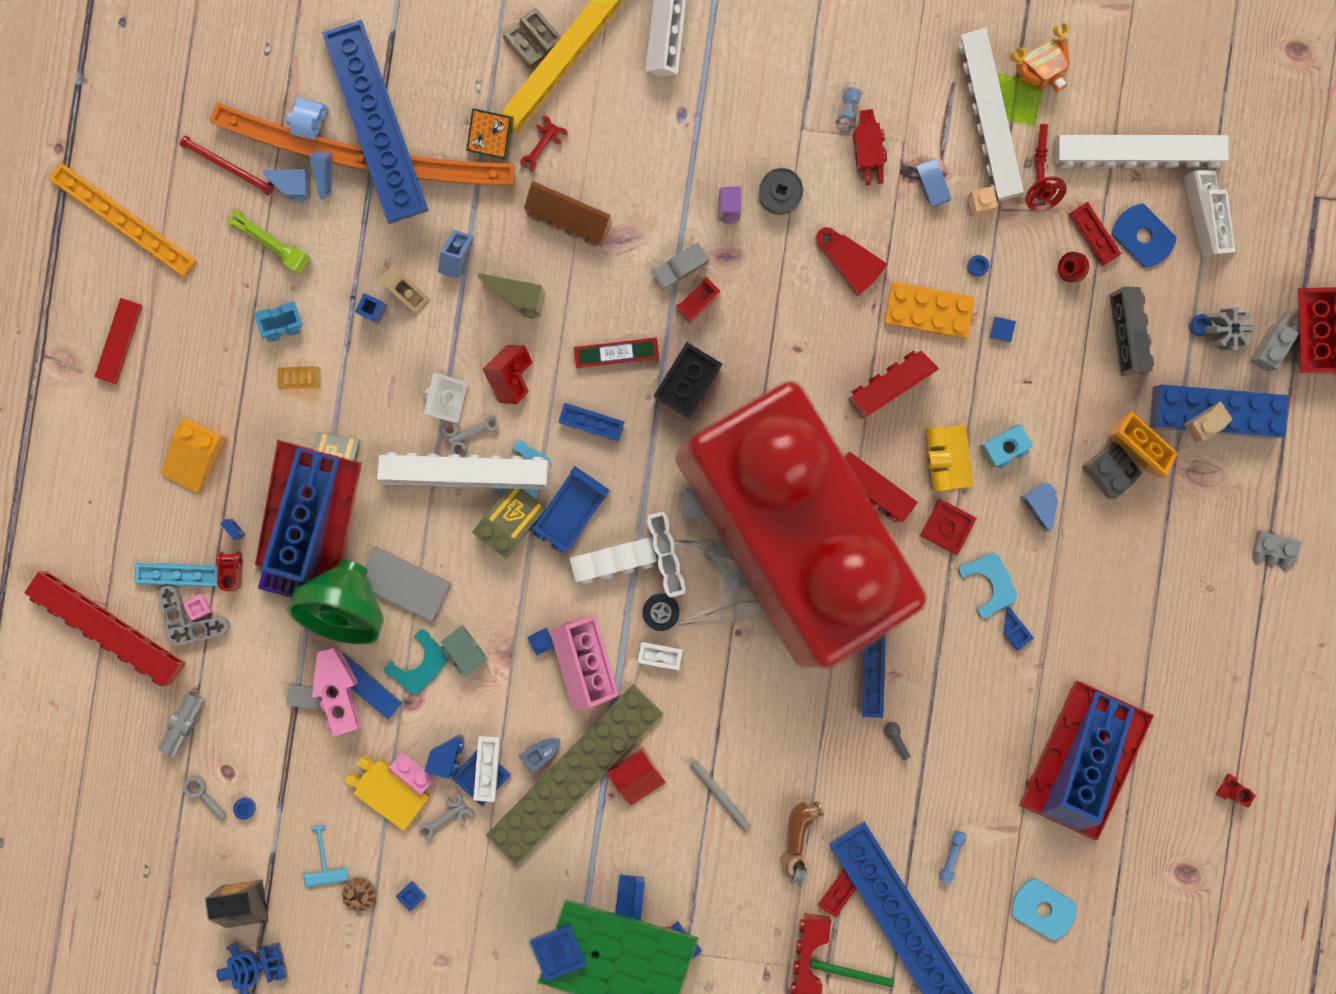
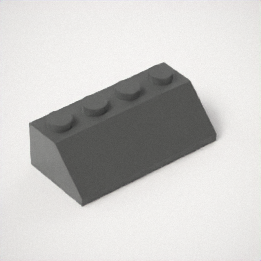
(1131, 331)

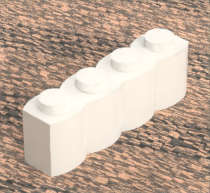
(613, 560)
(668, 560)

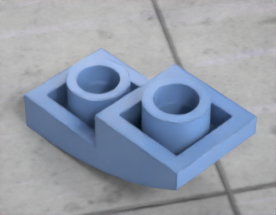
(933, 183)

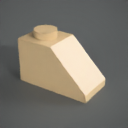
(403, 289)
(1208, 422)

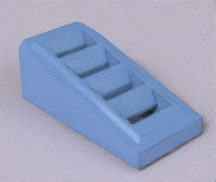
(322, 169)

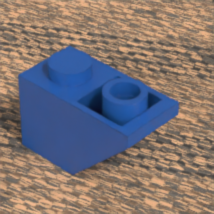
(443, 757)

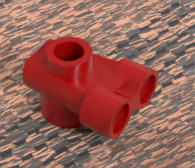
(1230, 789)

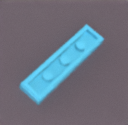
(176, 574)

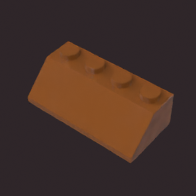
(567, 214)

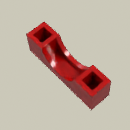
(814, 933)

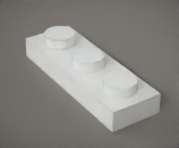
(486, 768)

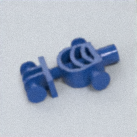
(240, 965)

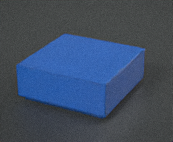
(1002, 329)
(233, 529)
(410, 895)

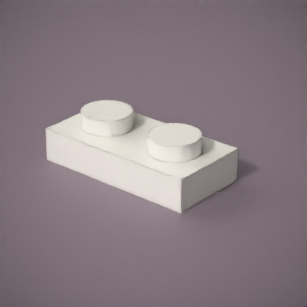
(660, 655)

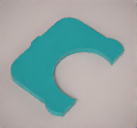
(418, 678)

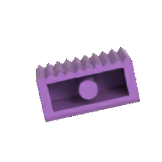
(729, 204)

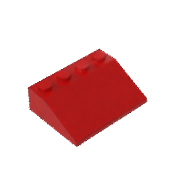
(1317, 330)

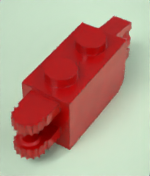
(868, 147)

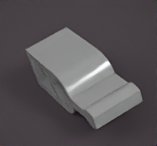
(681, 265)

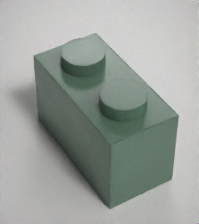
(463, 650)

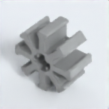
(1229, 329)

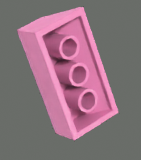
(584, 663)

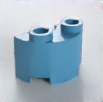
(278, 321)

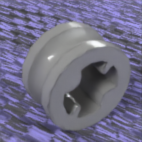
(799, 876)

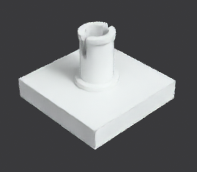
(445, 398)

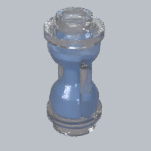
(851, 97)

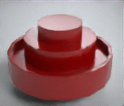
(1073, 267)

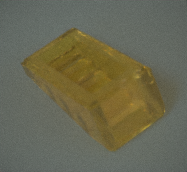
(315, 377)

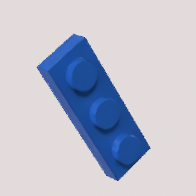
(591, 422)

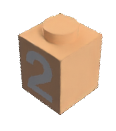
(982, 201)

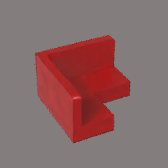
(505, 373)

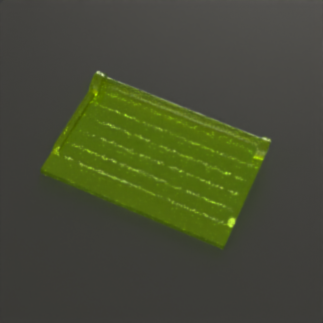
(1019, 99)

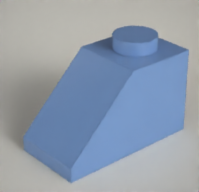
(292, 183)
(455, 254)
(1042, 504)

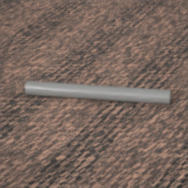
(720, 795)

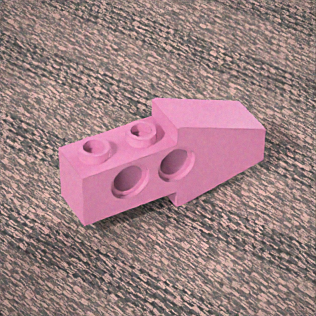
(334, 670)

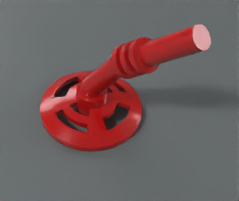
(1041, 189)

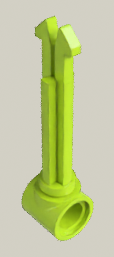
(290, 256)

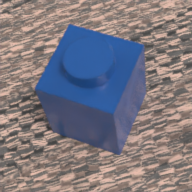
(371, 308)

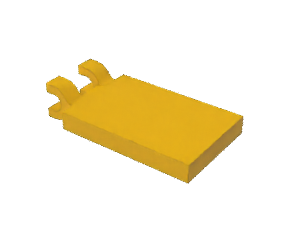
(386, 792)

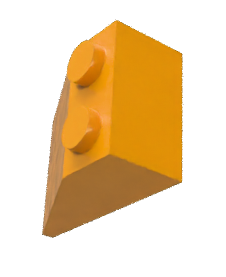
(192, 454)

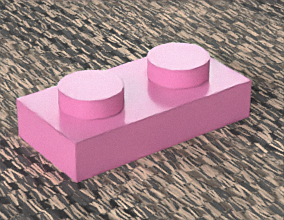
(410, 774)

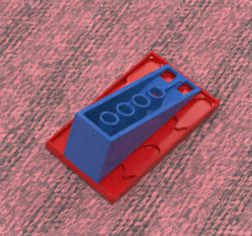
(306, 512)
(1086, 760)

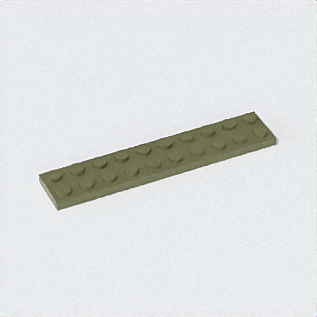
(574, 774)

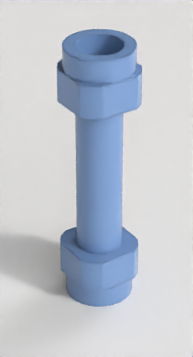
(946, 873)

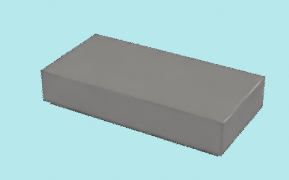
(302, 697)

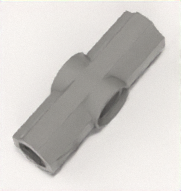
(181, 723)

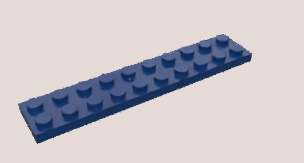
(375, 122)
(897, 912)

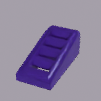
(263, 584)

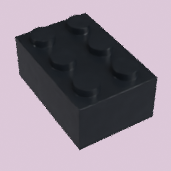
(687, 380)

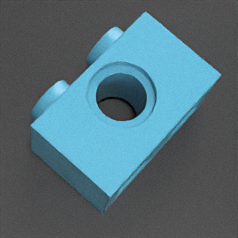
(994, 447)

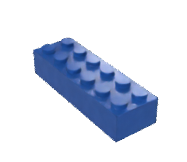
(1251, 412)

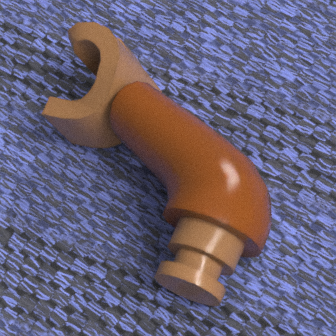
(799, 820)

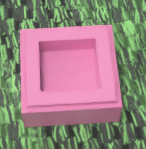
(197, 607)

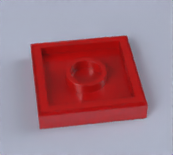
(948, 526)

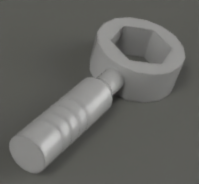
(208, 801)

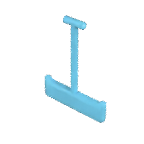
(324, 877)

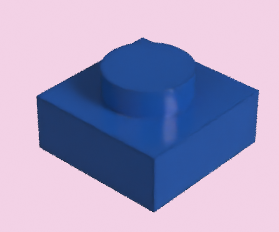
(541, 641)

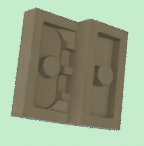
(532, 37)

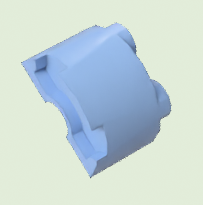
(306, 118)

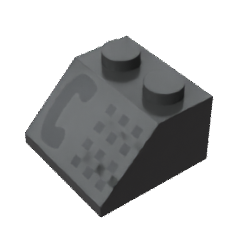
(1112, 470)

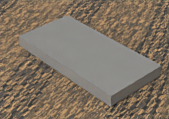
(406, 584)

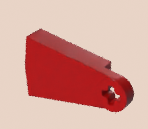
(851, 260)

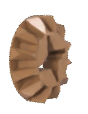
(360, 885)

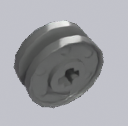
(785, 180)

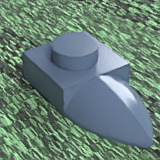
(539, 753)

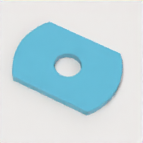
(1062, 909)

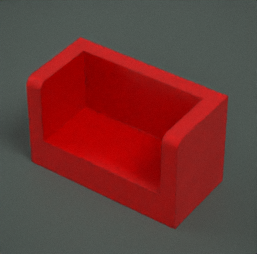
(698, 300)

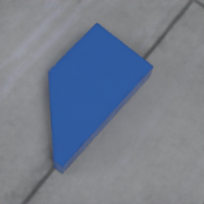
(1015, 630)

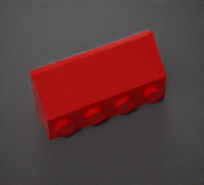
(892, 384)

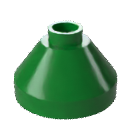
(339, 605)

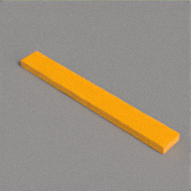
(122, 220)

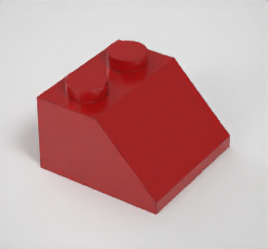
(636, 776)

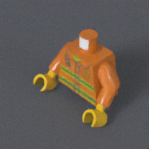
(1046, 63)

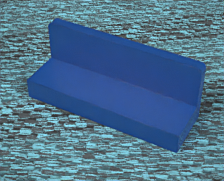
(630, 896)

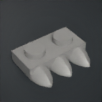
(1275, 548)

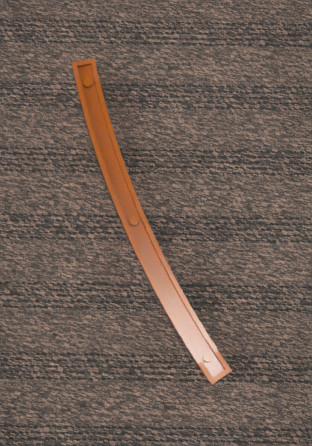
(352, 156)

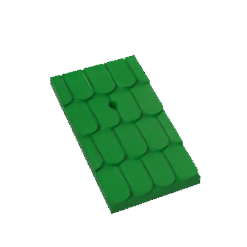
(623, 954)

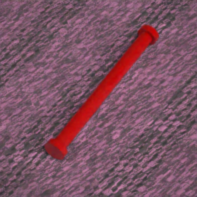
(187, 143)

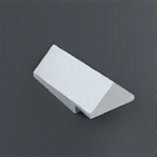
(1210, 213)

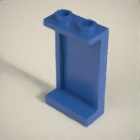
(570, 510)

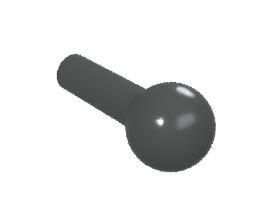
(892, 731)

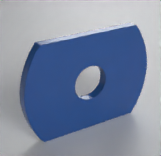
(1126, 231)

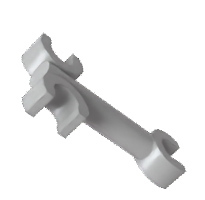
(455, 438)
(458, 808)

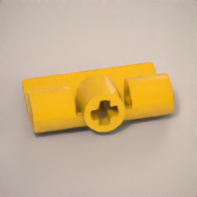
(949, 457)

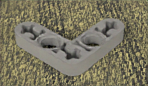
(181, 624)

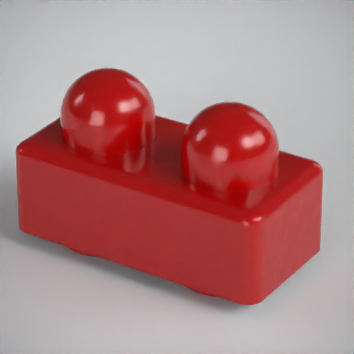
(800, 527)

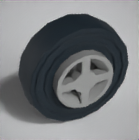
(655, 612)

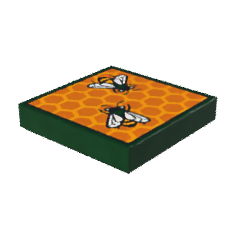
(490, 133)

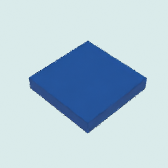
(466, 776)
(557, 952)

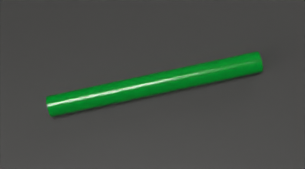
(843, 971)

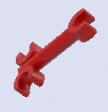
(550, 131)

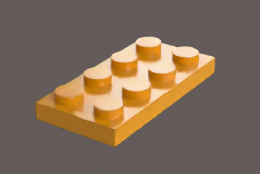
(929, 310)

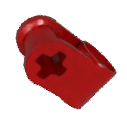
(231, 569)

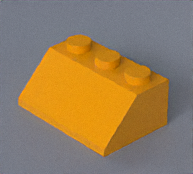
(1143, 444)

